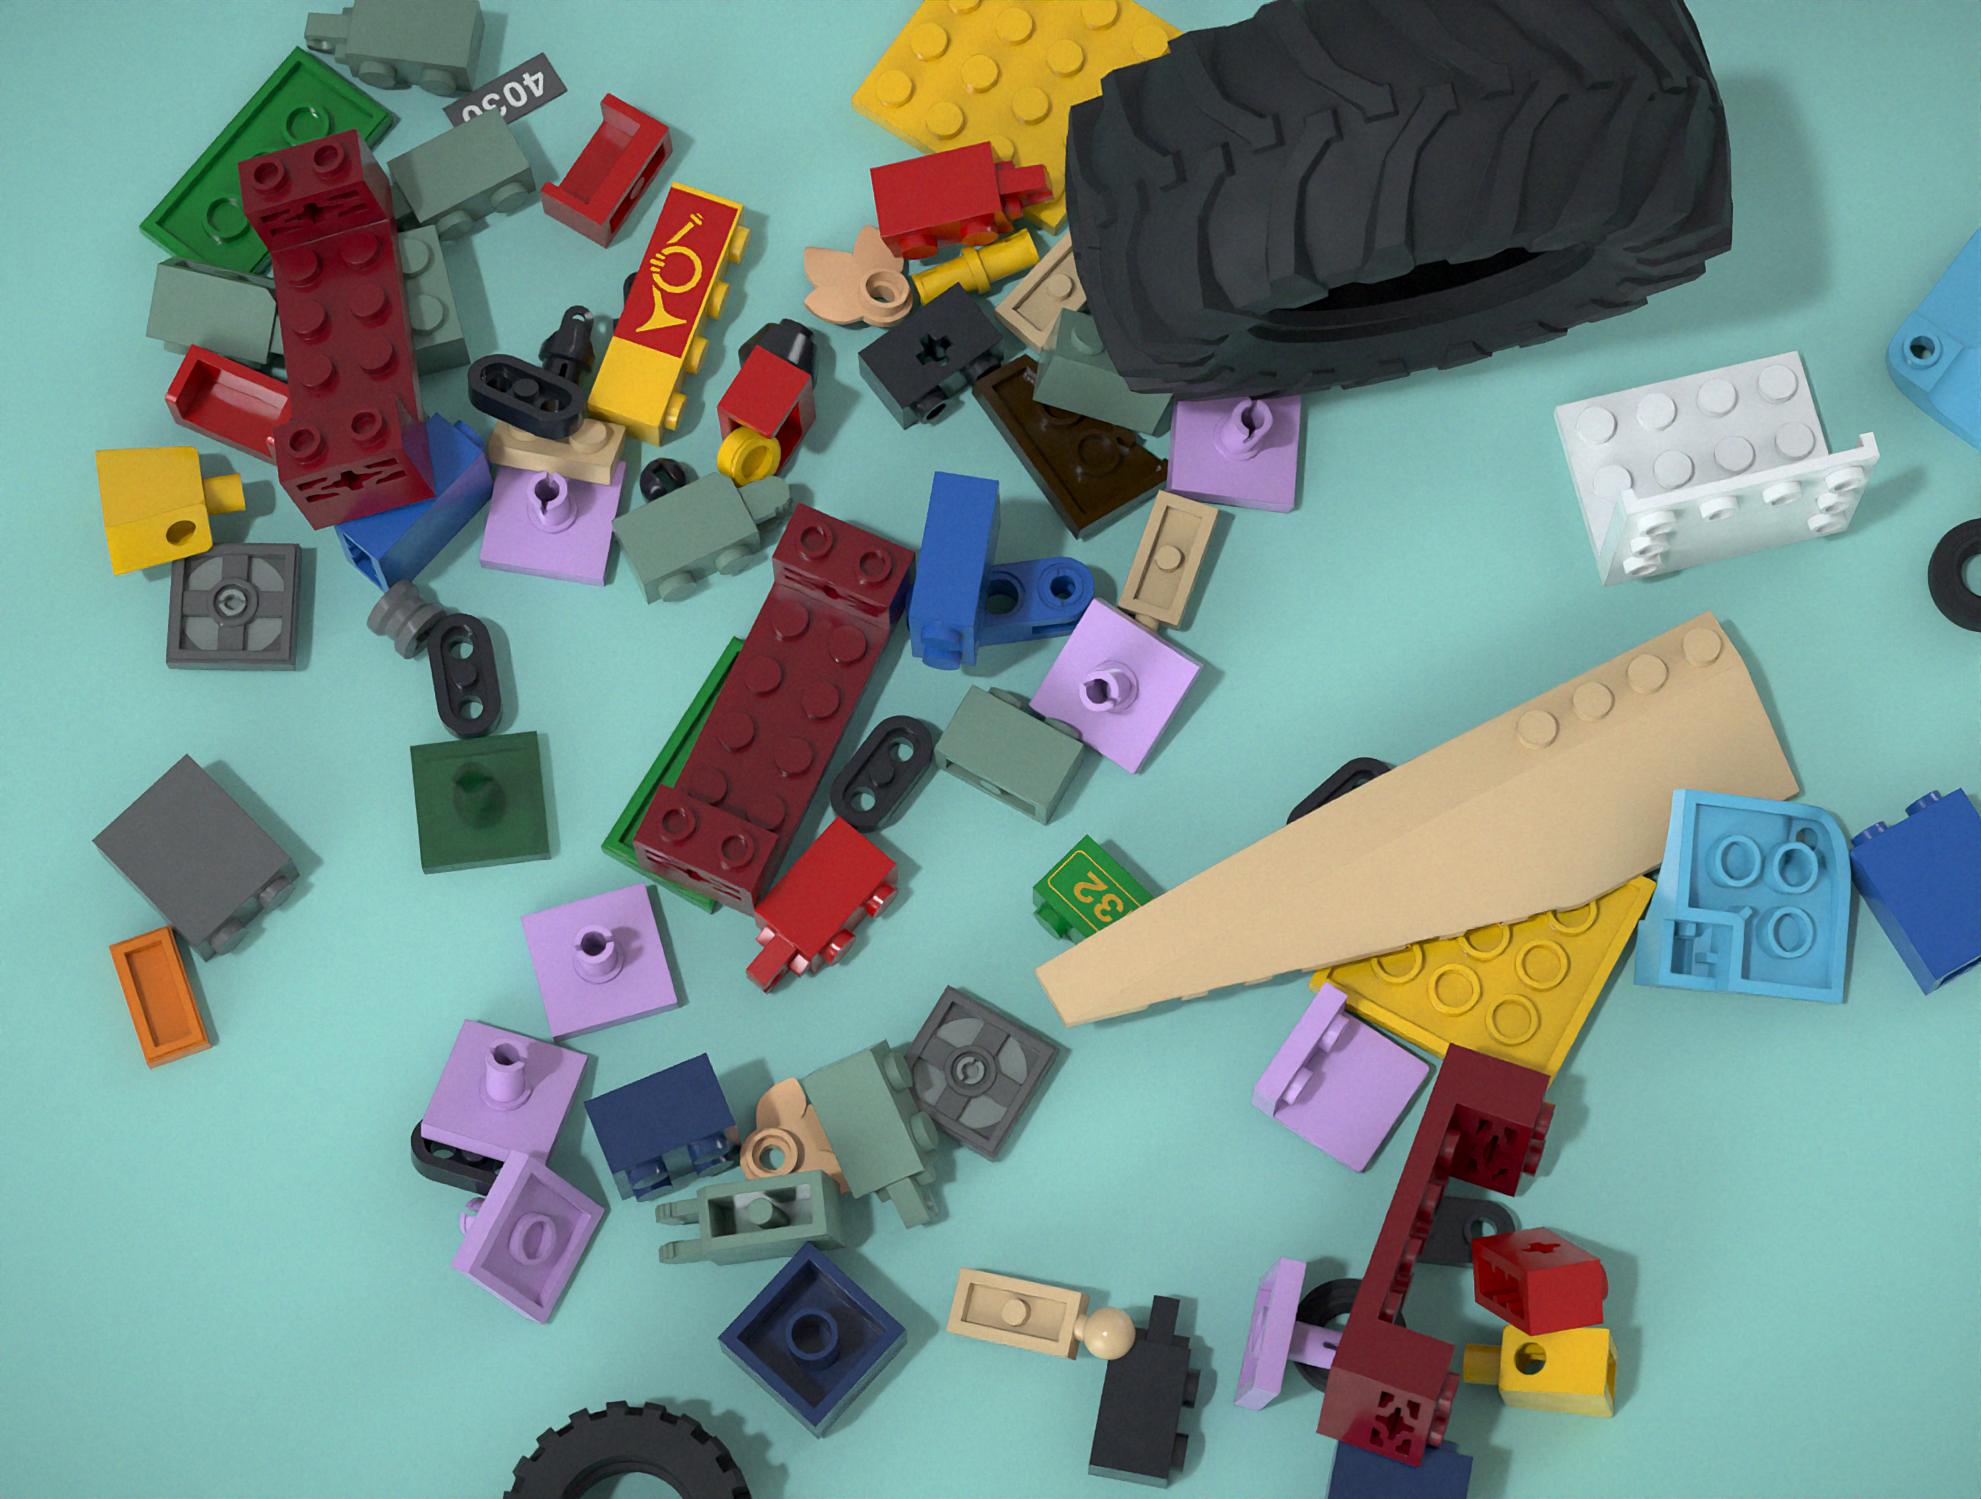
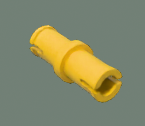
(978, 267)

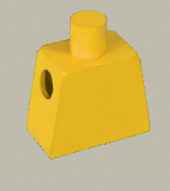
(160, 504)
(1575, 1377)

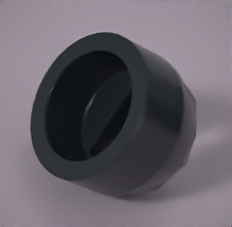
(651, 486)

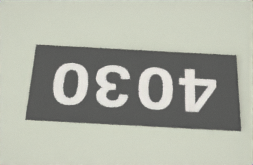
(513, 93)

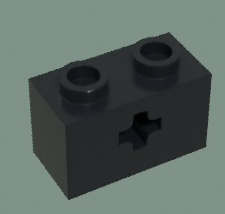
(943, 328)

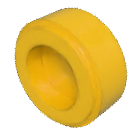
(748, 456)

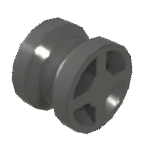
(405, 618)

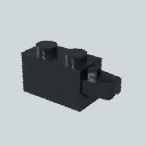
(1143, 1402)

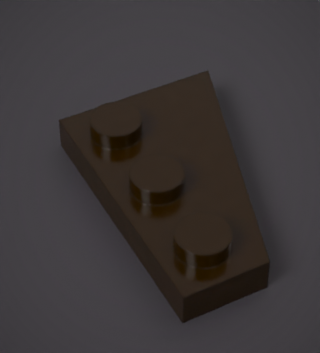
(1076, 460)

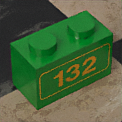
(1085, 893)

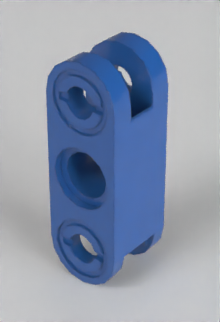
(1034, 589)

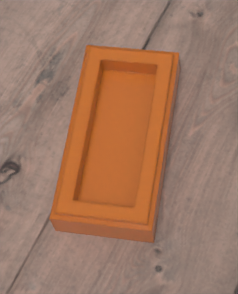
(160, 997)

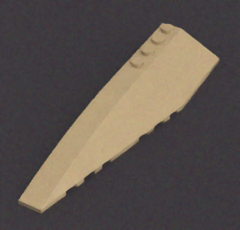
(1466, 836)

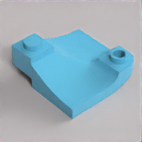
(1950, 328)
(1747, 902)

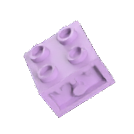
(1338, 1082)

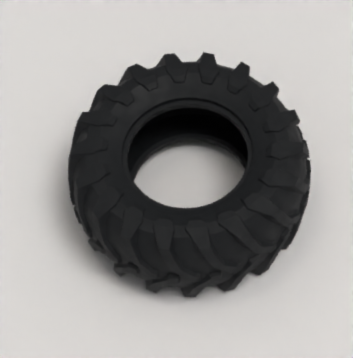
(1391, 188)

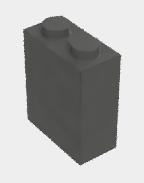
(198, 859)

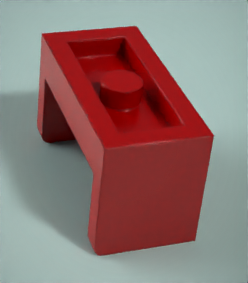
(609, 172)
(771, 401)
(229, 403)

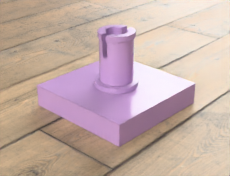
(1235, 451)
(552, 525)
(1116, 685)
(599, 962)
(504, 1094)
(526, 1236)
(1278, 1336)

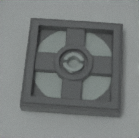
(235, 608)
(975, 1072)

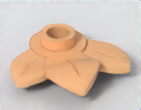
(851, 281)
(794, 1129)

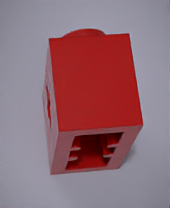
(1538, 1281)

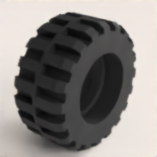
(624, 1442)

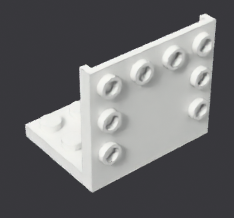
(1707, 468)

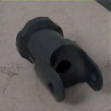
(569, 349)

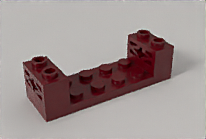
(344, 330)
(779, 712)
(1386, 1382)

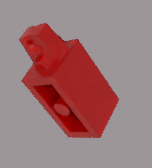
(953, 199)
(820, 904)

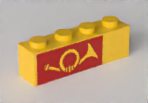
(668, 313)

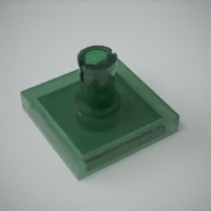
(480, 802)

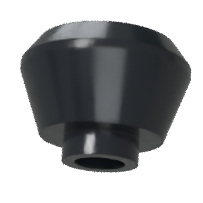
(789, 342)

